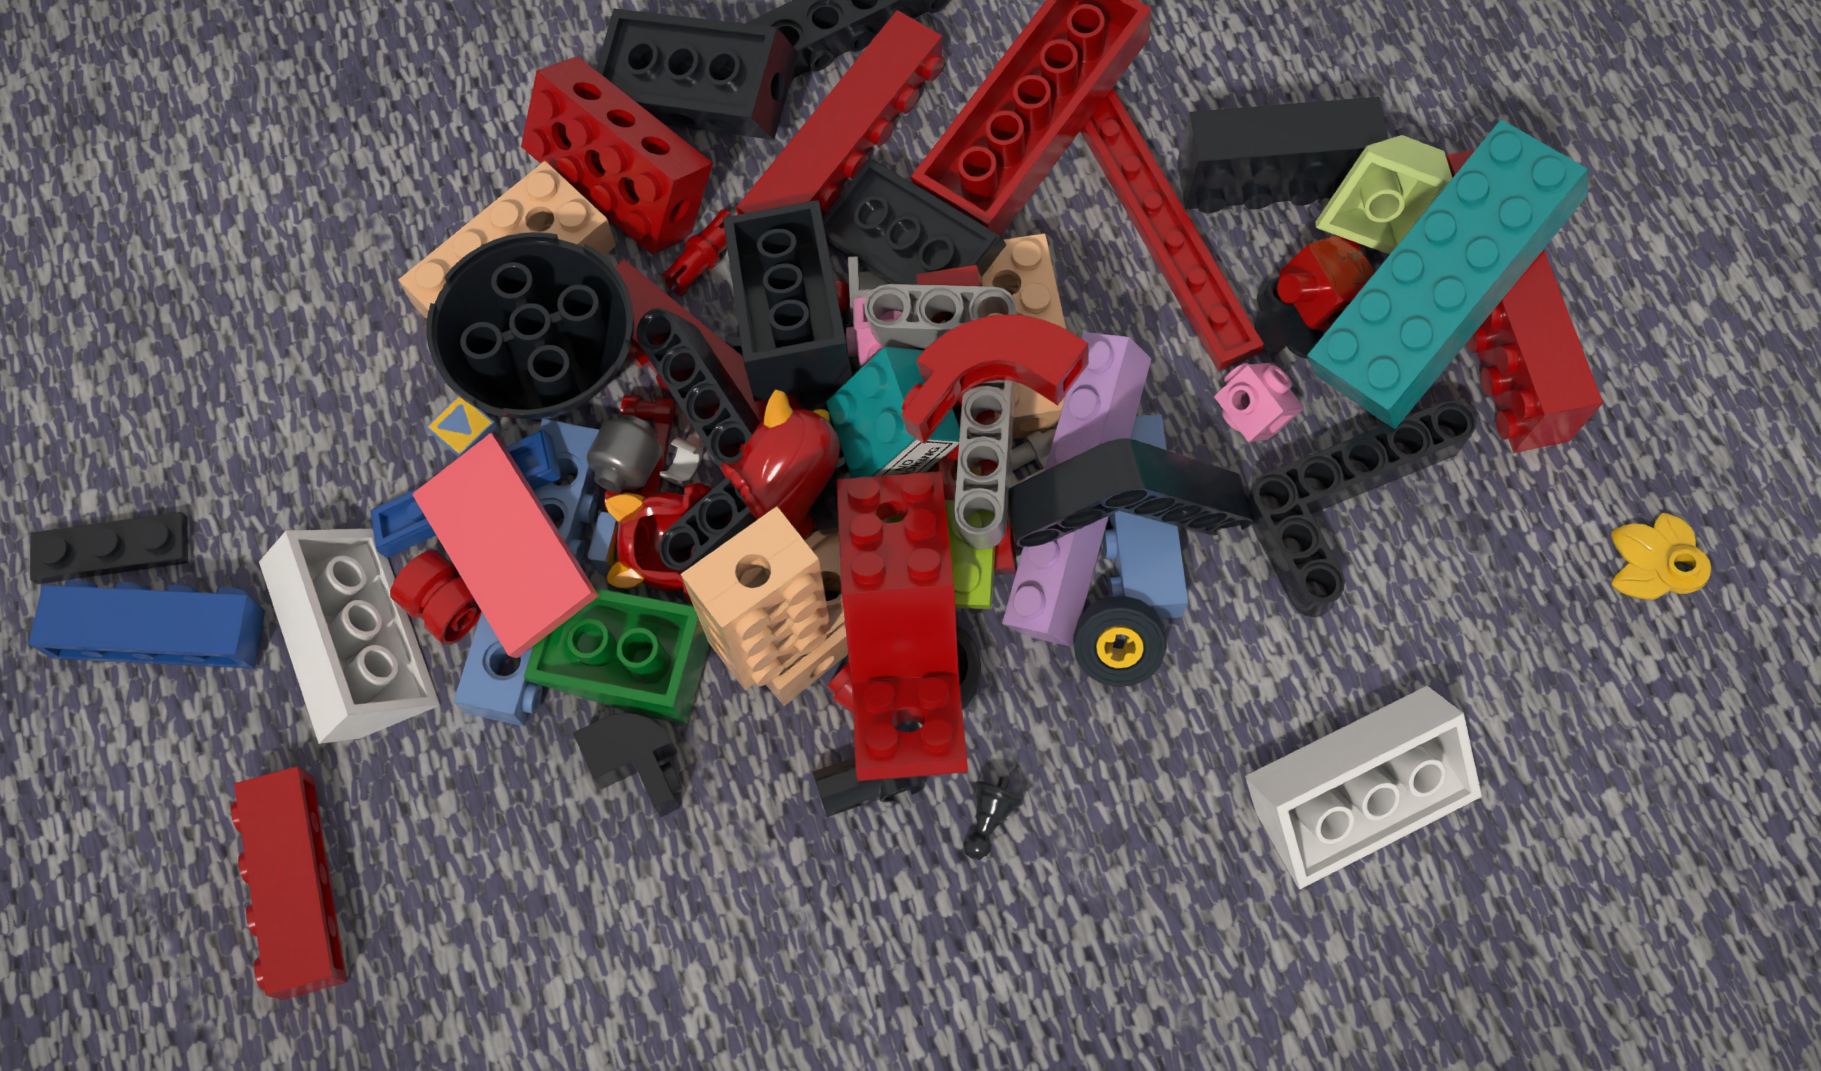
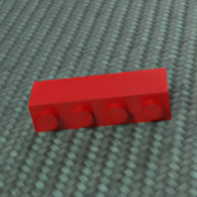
(288, 884)

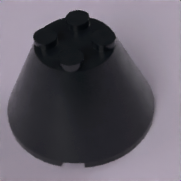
(530, 326)

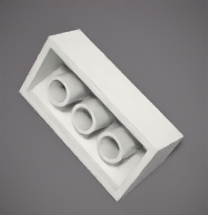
(346, 633)
(1366, 785)

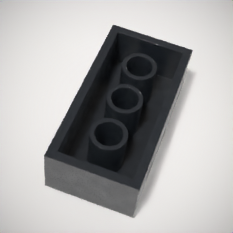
(1274, 152)
(786, 301)

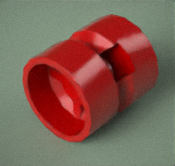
(434, 591)

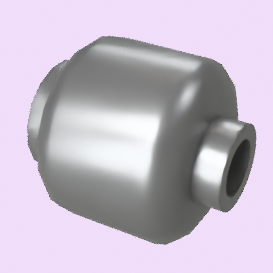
(624, 454)

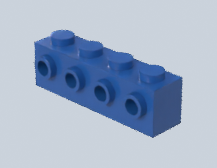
(148, 625)

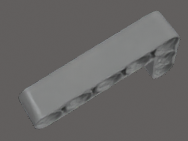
(976, 440)

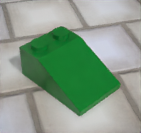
(626, 655)

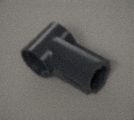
(843, 792)

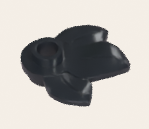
(1282, 324)

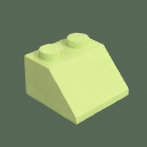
(1386, 193)

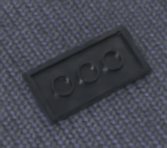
(904, 229)

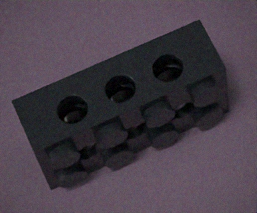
(700, 71)

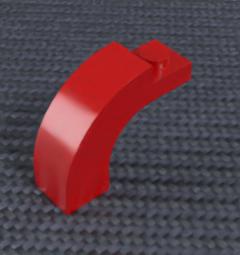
(987, 351)

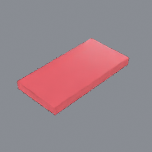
(504, 545)

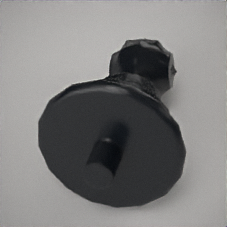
(992, 808)

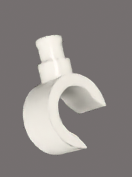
(686, 461)

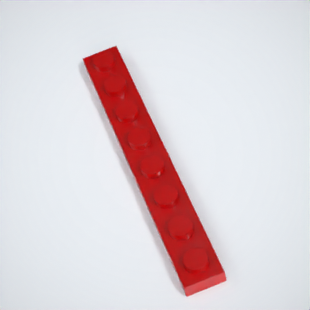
(1170, 235)

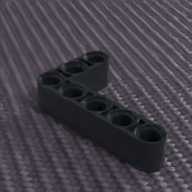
(675, 351)
(1127, 479)
(1342, 482)

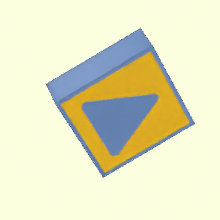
(460, 426)
(604, 544)

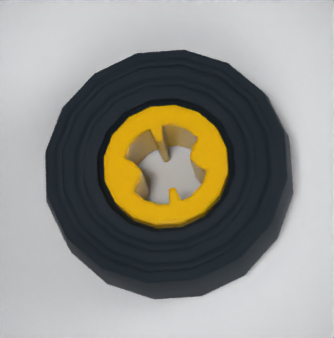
(1098, 630)

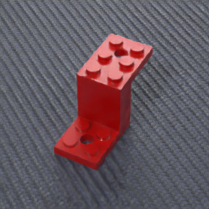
(900, 626)

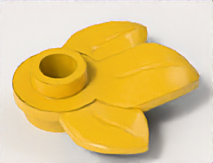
(1653, 559)

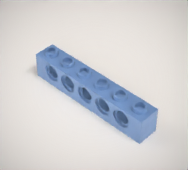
(511, 696)

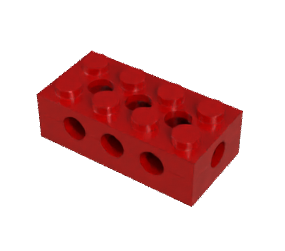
(615, 154)

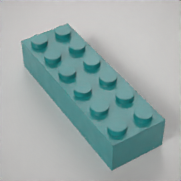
(1449, 272)

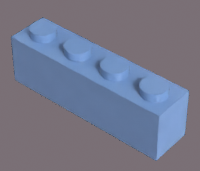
(1146, 550)

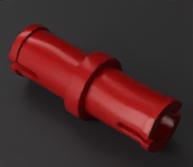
(700, 254)

